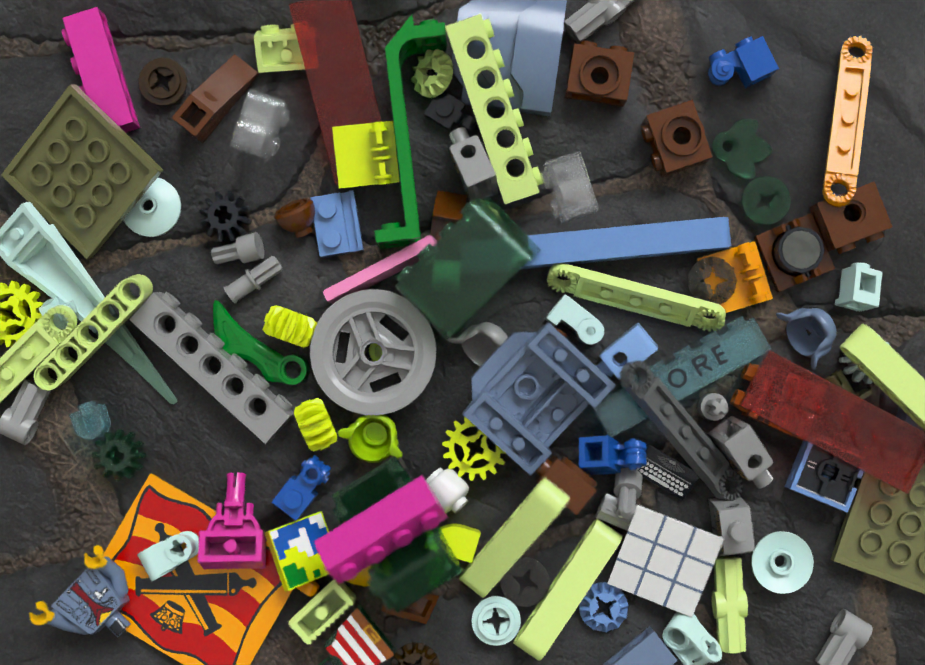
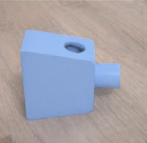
(634, 343)

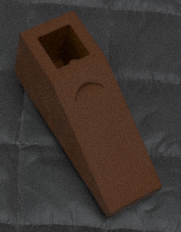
(215, 98)

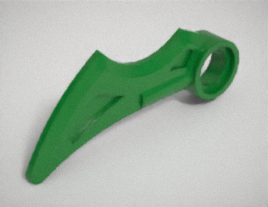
(251, 349)

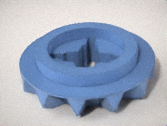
(617, 610)

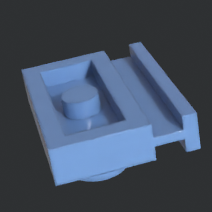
(337, 224)

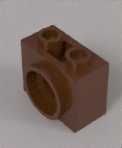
(613, 63)
(667, 154)
(868, 223)
(568, 479)

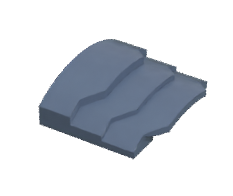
(530, 47)
(533, 393)

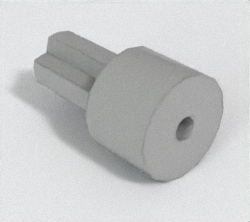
(246, 248)
(712, 406)
(627, 489)

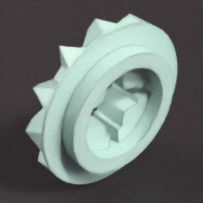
(486, 631)

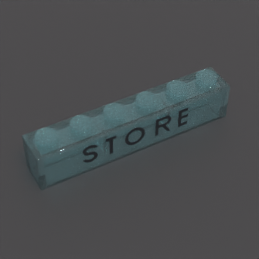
(687, 372)

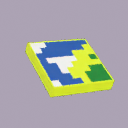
(295, 550)

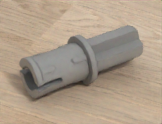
(253, 279)

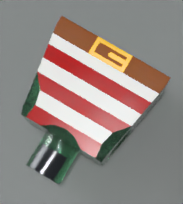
(358, 641)

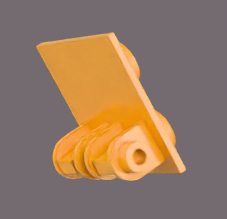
(752, 281)

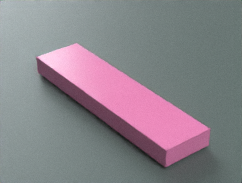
(378, 271)

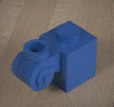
(750, 60)
(608, 456)
(299, 491)

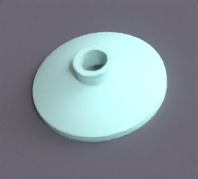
(163, 214)
(796, 566)

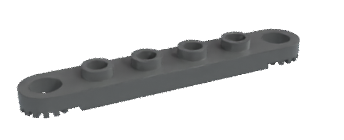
(681, 430)

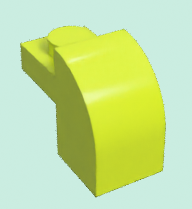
(462, 540)

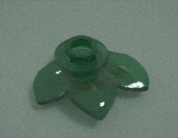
(745, 148)

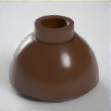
(296, 217)

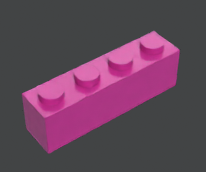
(99, 66)
(380, 530)

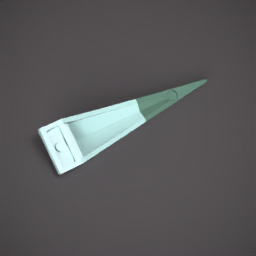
(49, 263)

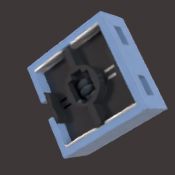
(832, 488)

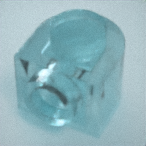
(90, 420)

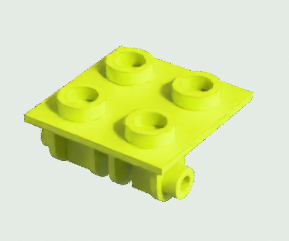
(365, 154)

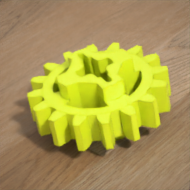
(19, 304)
(462, 440)

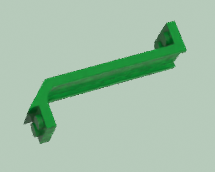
(407, 42)

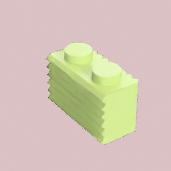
(322, 611)

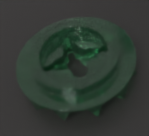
(767, 186)

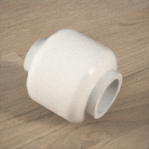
(449, 489)

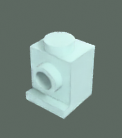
(859, 287)

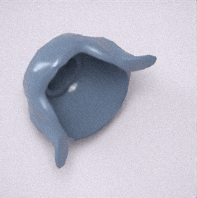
(818, 323)

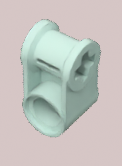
(167, 555)
(690, 641)

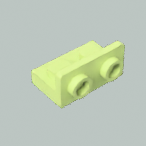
(277, 49)

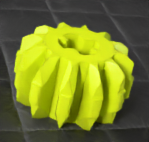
(289, 326)
(315, 424)

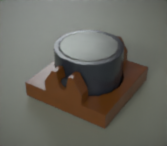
(795, 252)

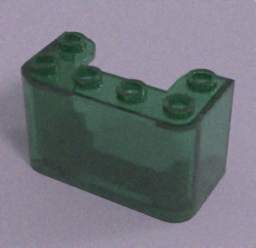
(466, 266)
(411, 569)

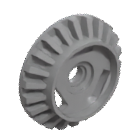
(350, 381)

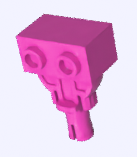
(233, 538)

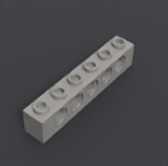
(151, 321)

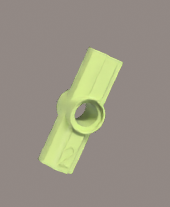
(729, 604)

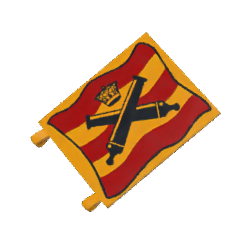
(193, 611)

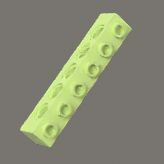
(460, 36)

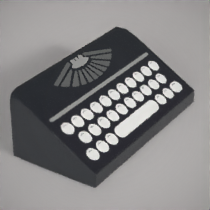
(668, 473)

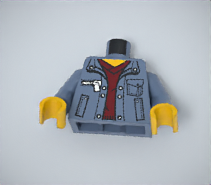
(91, 600)

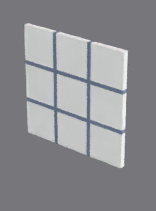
(665, 561)

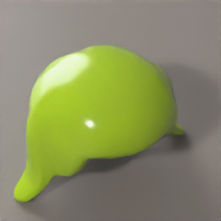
(372, 438)

